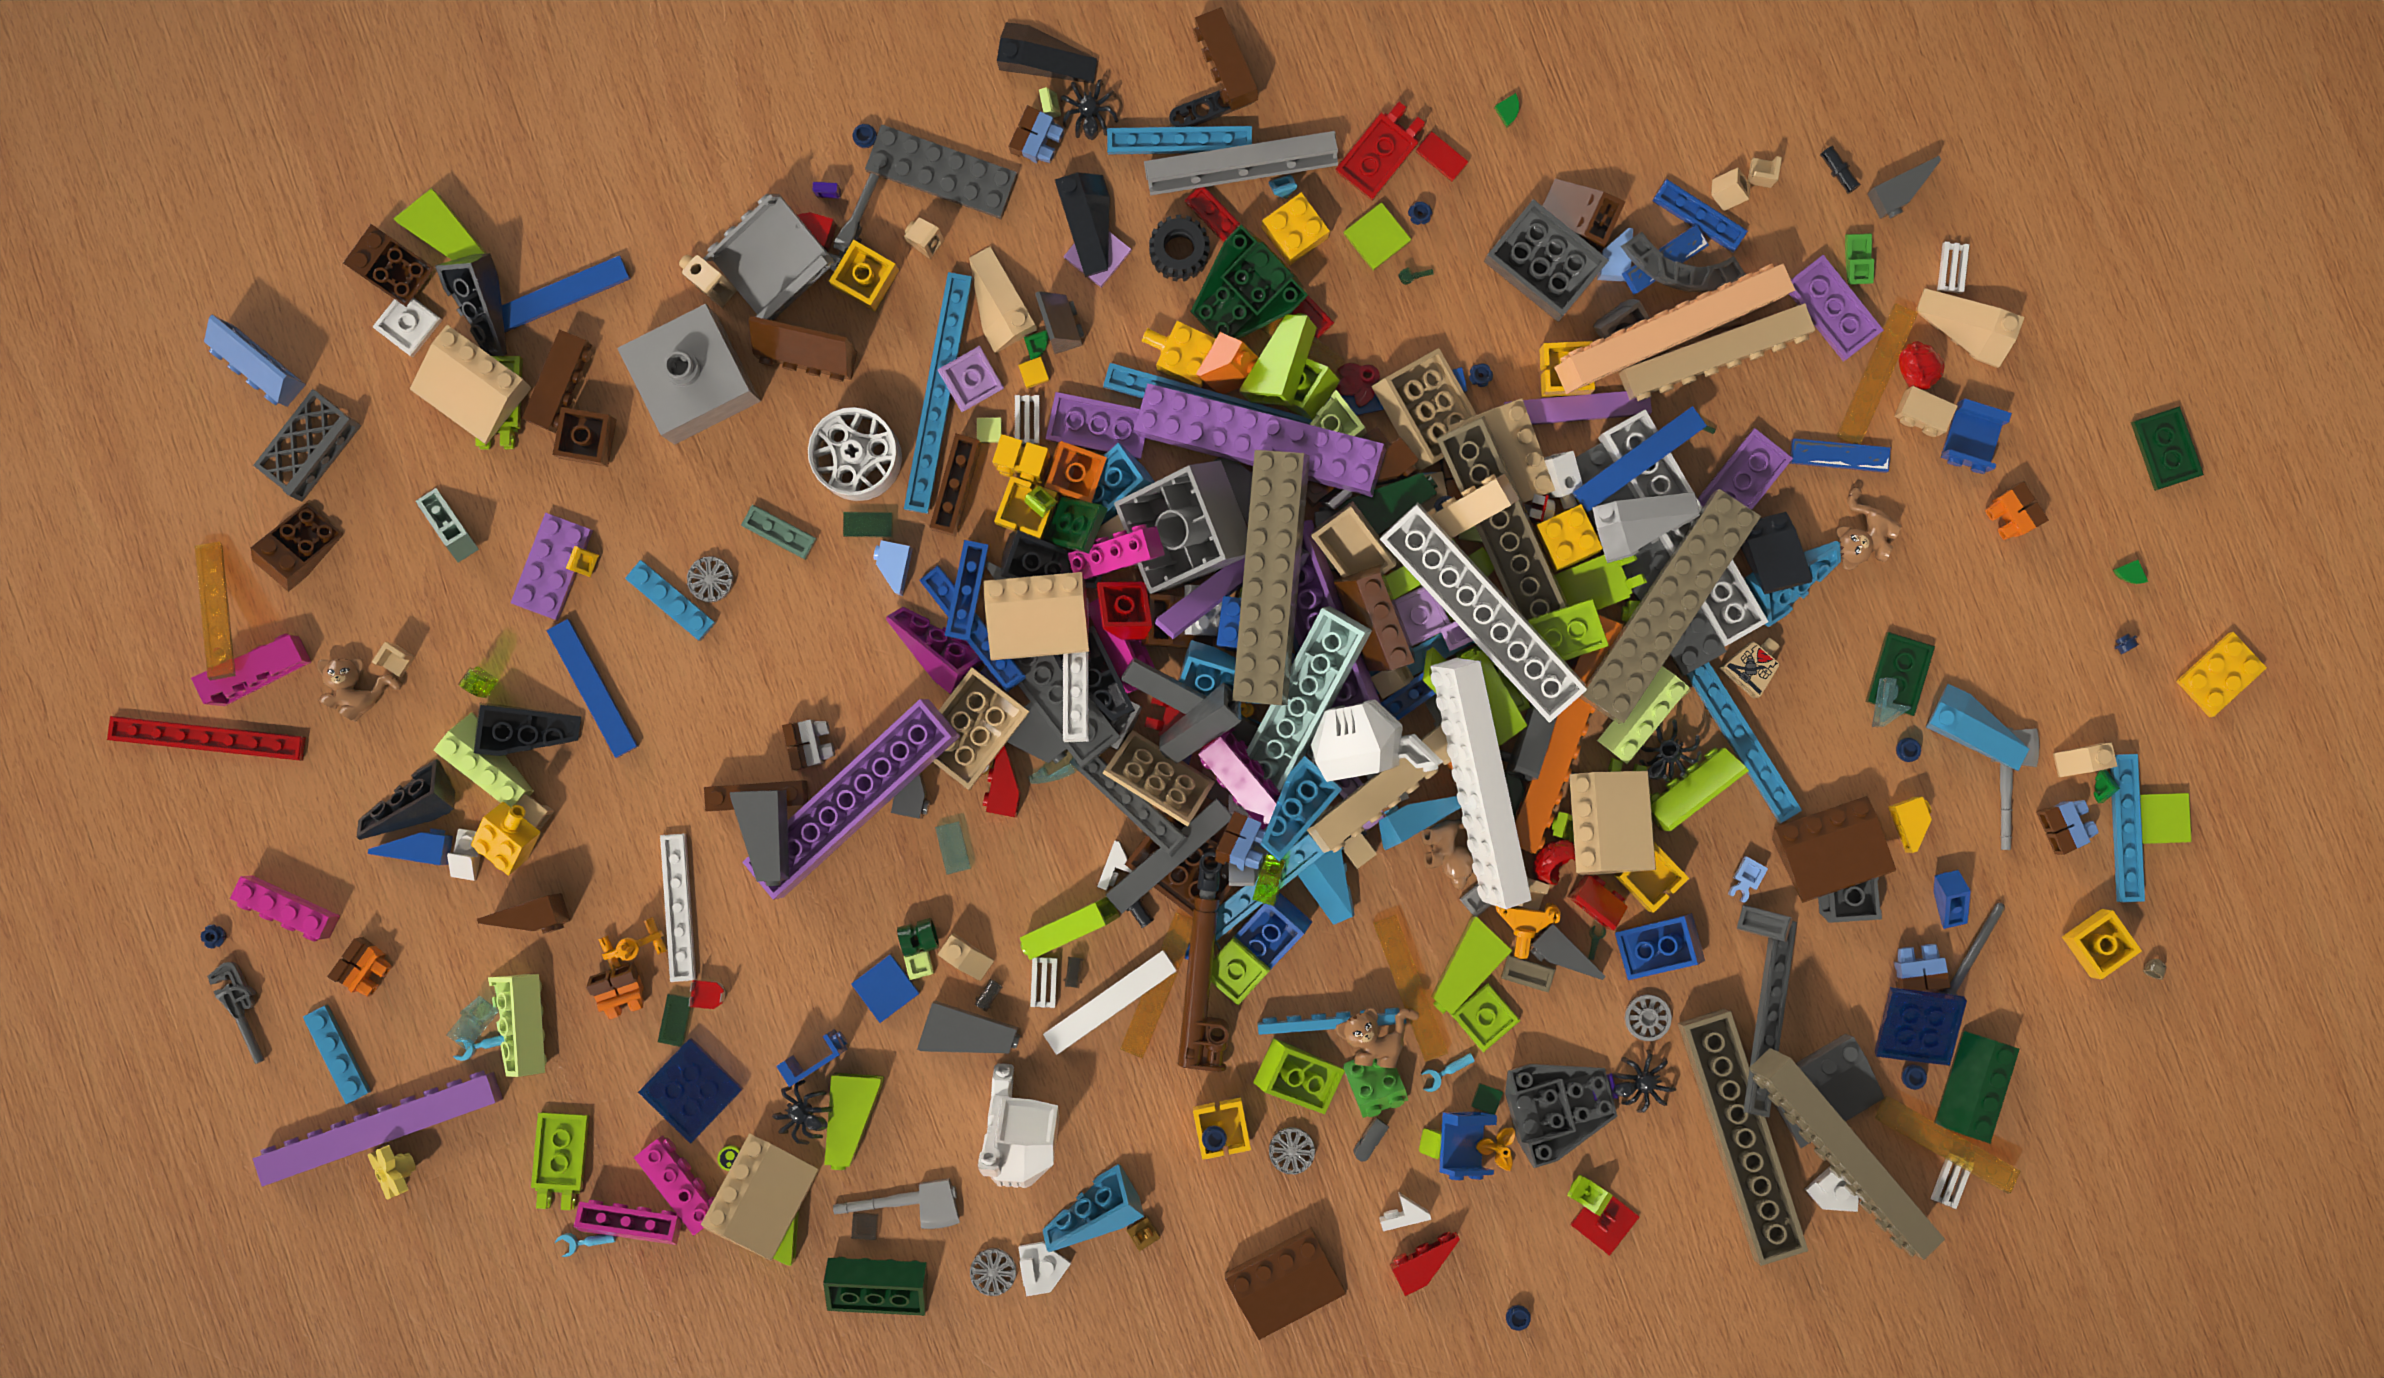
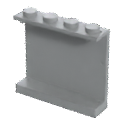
(770, 257)

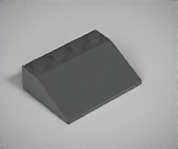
(1545, 260)
(1842, 1077)

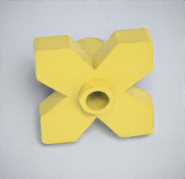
(391, 1170)

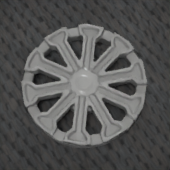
(710, 579)
(1648, 1017)
(1291, 1150)
(993, 1272)

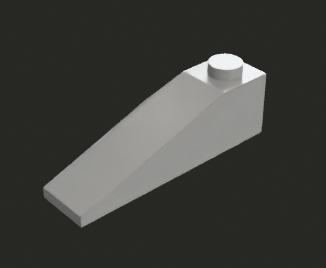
(1634, 523)

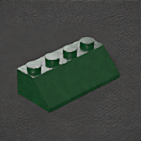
(1976, 1086)
(876, 1286)

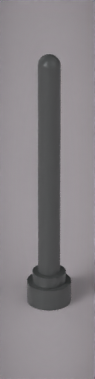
(1974, 950)

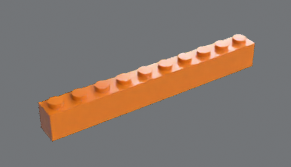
(1543, 793)

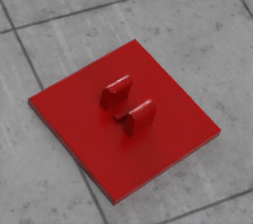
(1609, 1228)

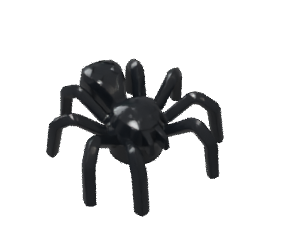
(1089, 109)
(1669, 753)
(1644, 1081)
(802, 1113)

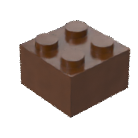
(584, 436)

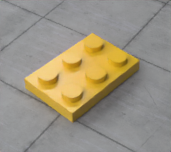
(2221, 674)

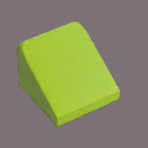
(1430, 1143)

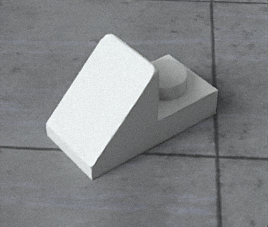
(465, 859)
(1116, 859)
(1411, 1214)

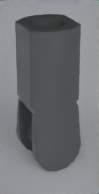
(1370, 1139)

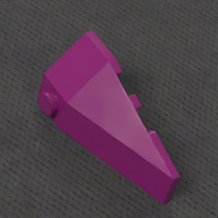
(942, 657)

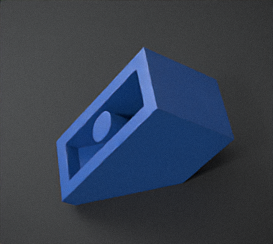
(1952, 898)

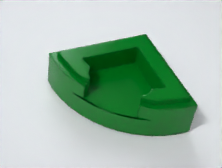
(1508, 110)
(1036, 344)
(2131, 573)
(2104, 786)

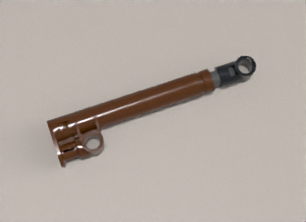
(1196, 1039)

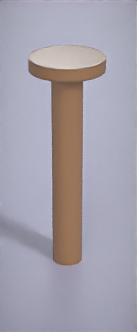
(1740, 321)

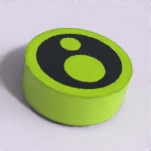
(727, 1156)

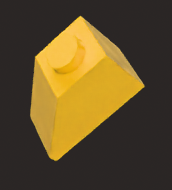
(1911, 821)

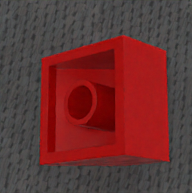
(1125, 609)
(1598, 902)

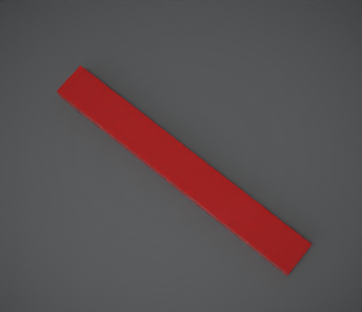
(1224, 224)
(206, 738)

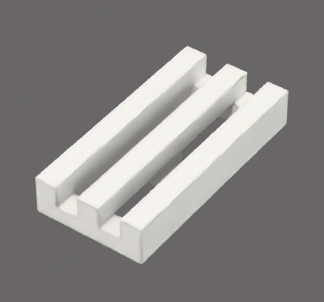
(1956, 247)
(1027, 399)
(1052, 1004)
(1951, 1183)

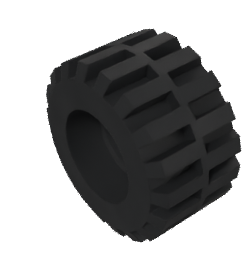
(1179, 228)

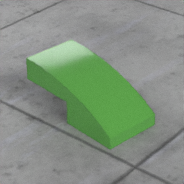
(1858, 258)

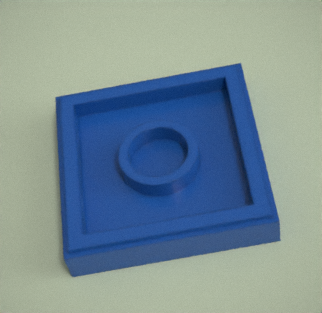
(885, 988)

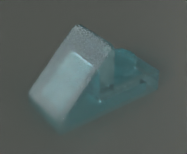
(1885, 710)
(472, 1022)

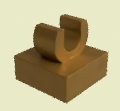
(1143, 1233)

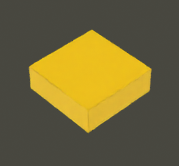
(1033, 372)
(582, 561)

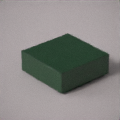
(1486, 1098)

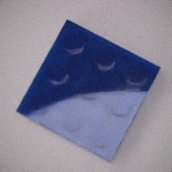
(1920, 1026)
(690, 1090)

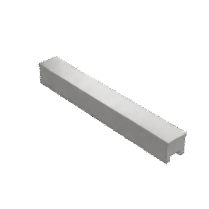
(1241, 163)

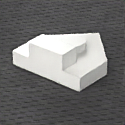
(1831, 1193)
(1041, 1268)

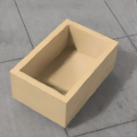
(1352, 542)

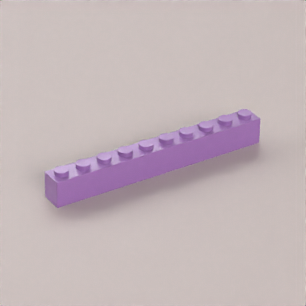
(377, 1129)

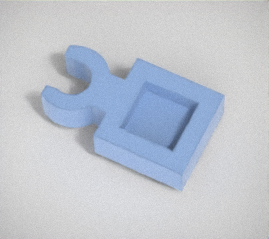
(1749, 875)

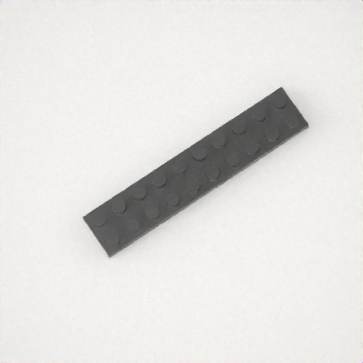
(1699, 641)

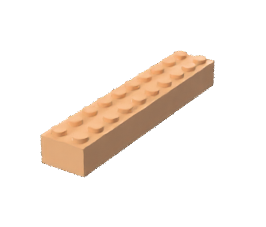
(1673, 327)

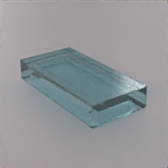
(953, 847)

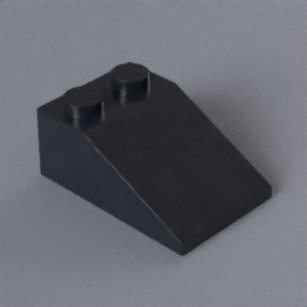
(1776, 554)

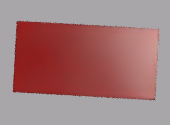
(1442, 156)

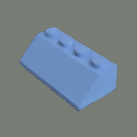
(252, 361)

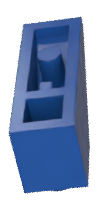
(421, 847)

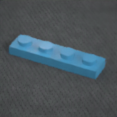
(670, 600)
(336, 1054)

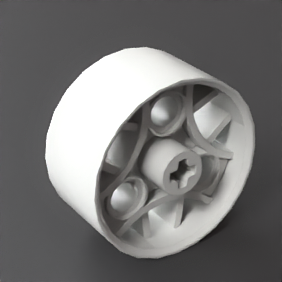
(863, 461)

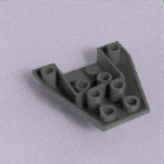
(1557, 1108)

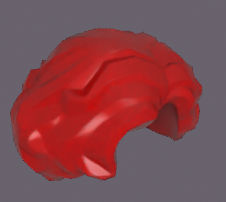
(1921, 365)
(1551, 858)

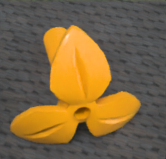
(1503, 1155)

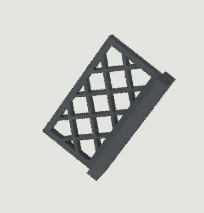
(319, 456)

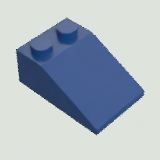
(1273, 930)
(1660, 946)

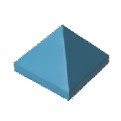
(1283, 186)

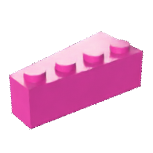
(254, 671)

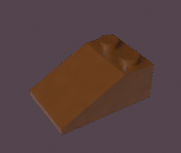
(1397, 463)
(539, 914)

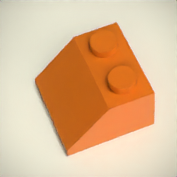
(1227, 364)
(1074, 472)

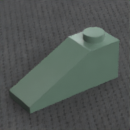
(447, 525)

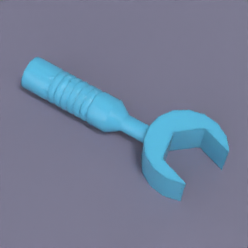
(486, 1043)
(1450, 1069)
(588, 1241)

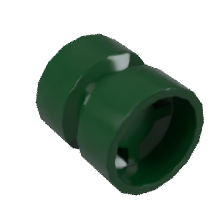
(926, 935)

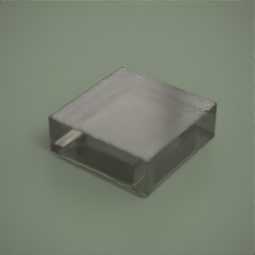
(864, 1226)

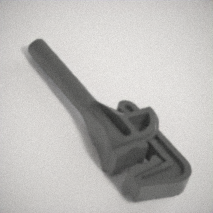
(852, 229)
(237, 998)

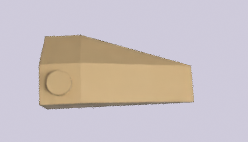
(999, 305)
(1977, 327)

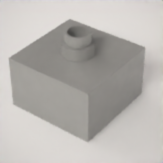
(688, 374)
(1195, 522)

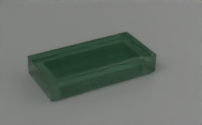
(868, 524)
(675, 1020)

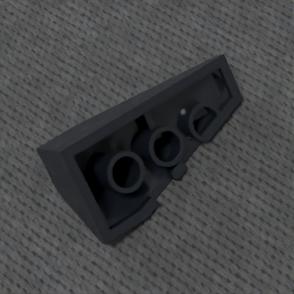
(1036, 53)
(1087, 213)
(477, 293)
(1032, 557)
(1104, 683)
(517, 729)
(418, 802)

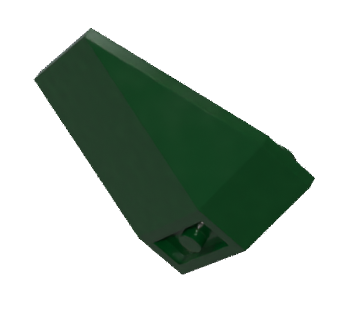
(1246, 288)

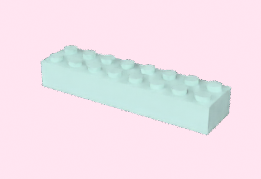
(1313, 687)

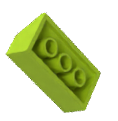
(1700, 786)

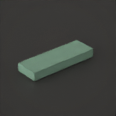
(779, 532)

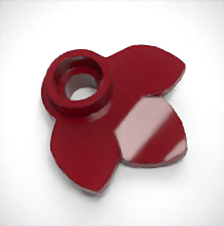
(1356, 384)

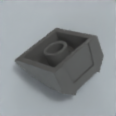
(1621, 317)
(1852, 903)

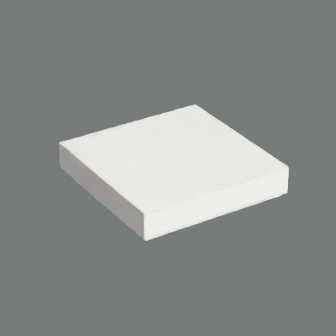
(408, 325)

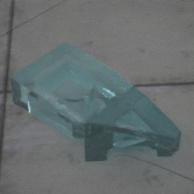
(1043, 776)

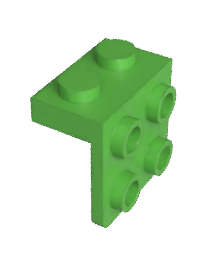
(1375, 1087)

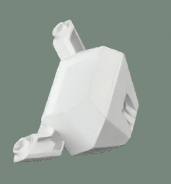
(1365, 742)
(1018, 1136)

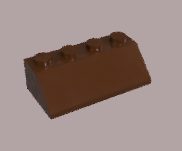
(1371, 603)

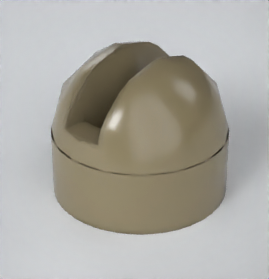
(2155, 968)

